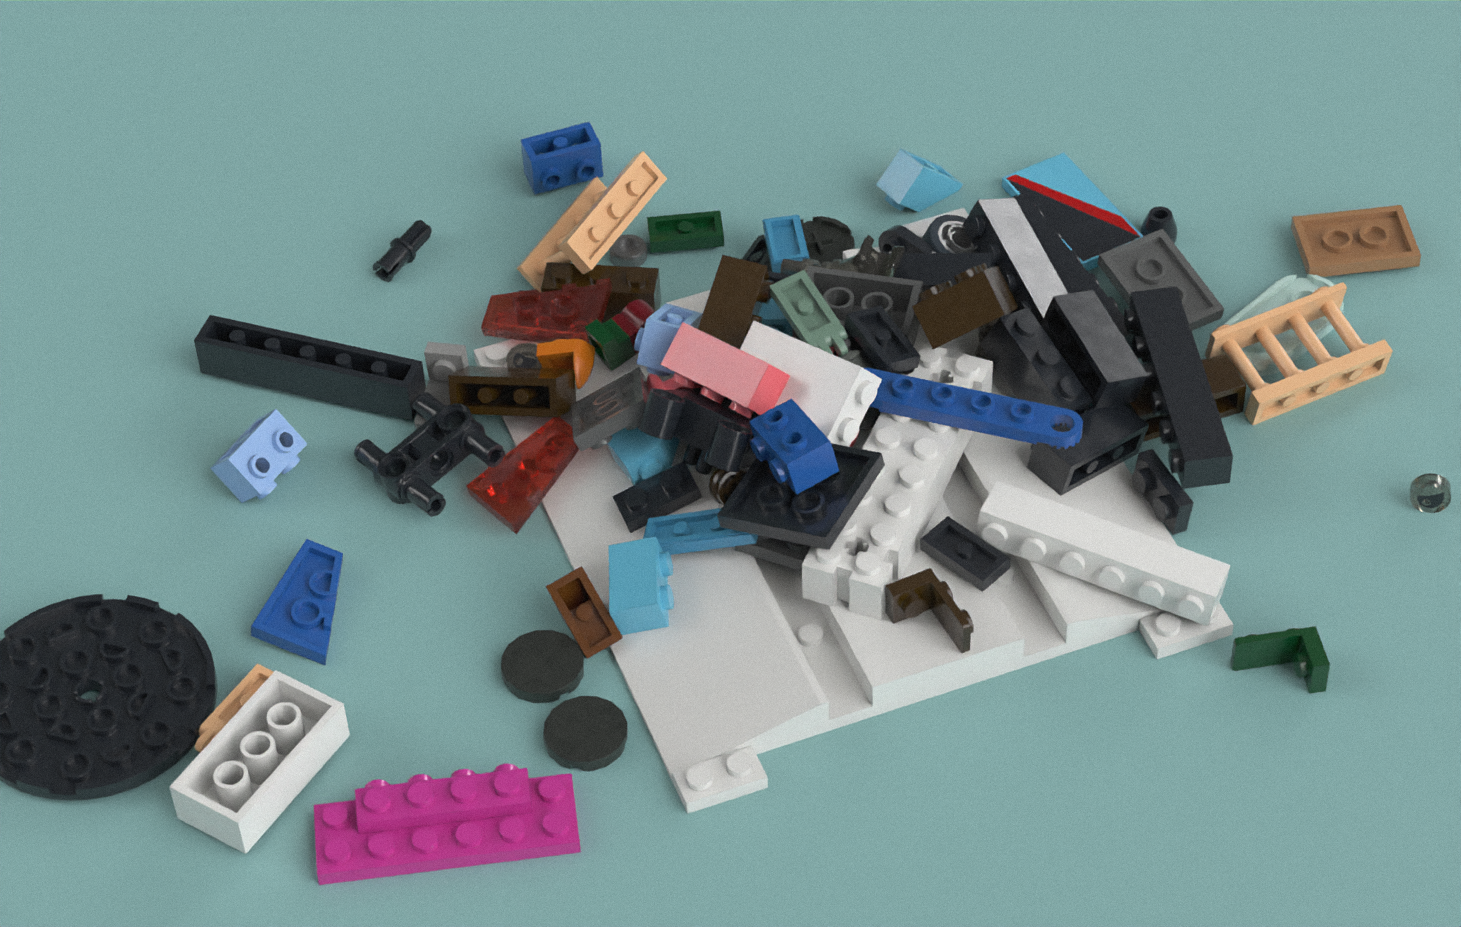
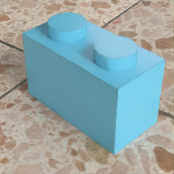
(640, 585)

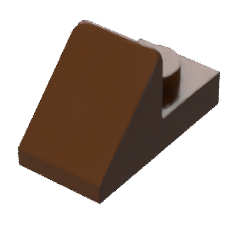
(584, 612)

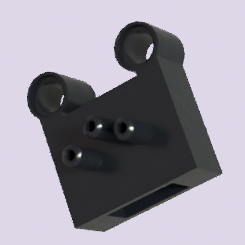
(711, 429)

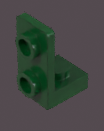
(1282, 647)

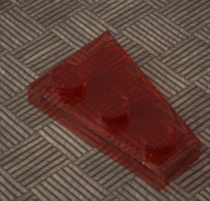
(546, 315)
(525, 474)

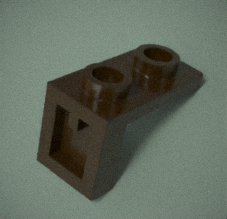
(924, 592)

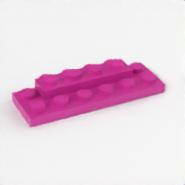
(445, 824)

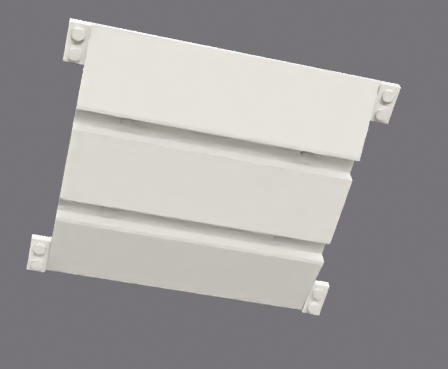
(767, 668)

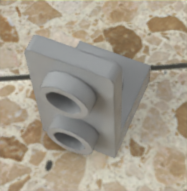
(442, 361)

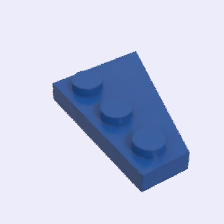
(303, 604)

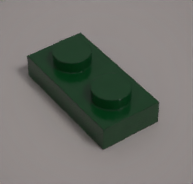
(685, 231)

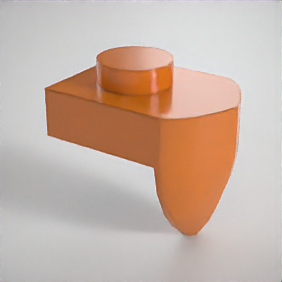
(568, 354)

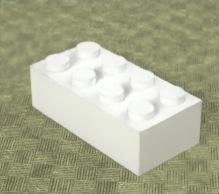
(260, 761)

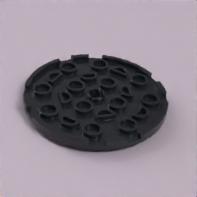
(152, 698)

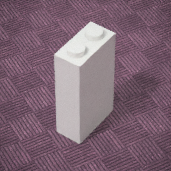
(821, 384)

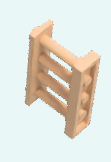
(594, 220)
(1299, 385)

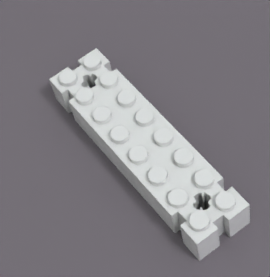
(901, 500)

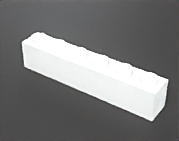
(1102, 552)

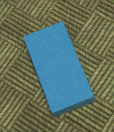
(784, 240)

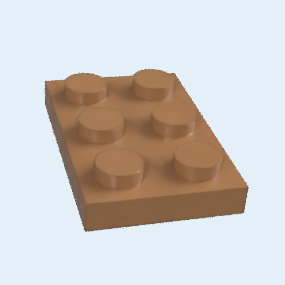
(1355, 241)

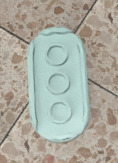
(1280, 293)

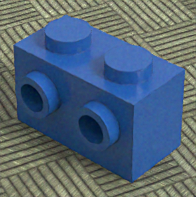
(559, 160)
(793, 446)

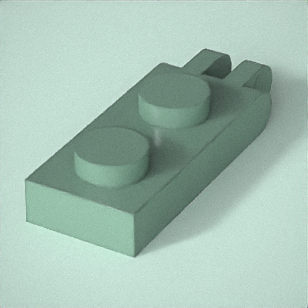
(809, 313)

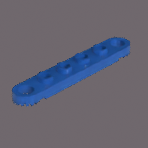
(975, 410)

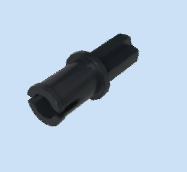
(402, 250)

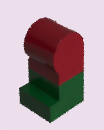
(617, 336)

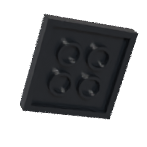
(812, 516)

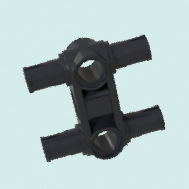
(429, 453)

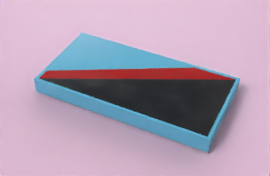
(1073, 206)

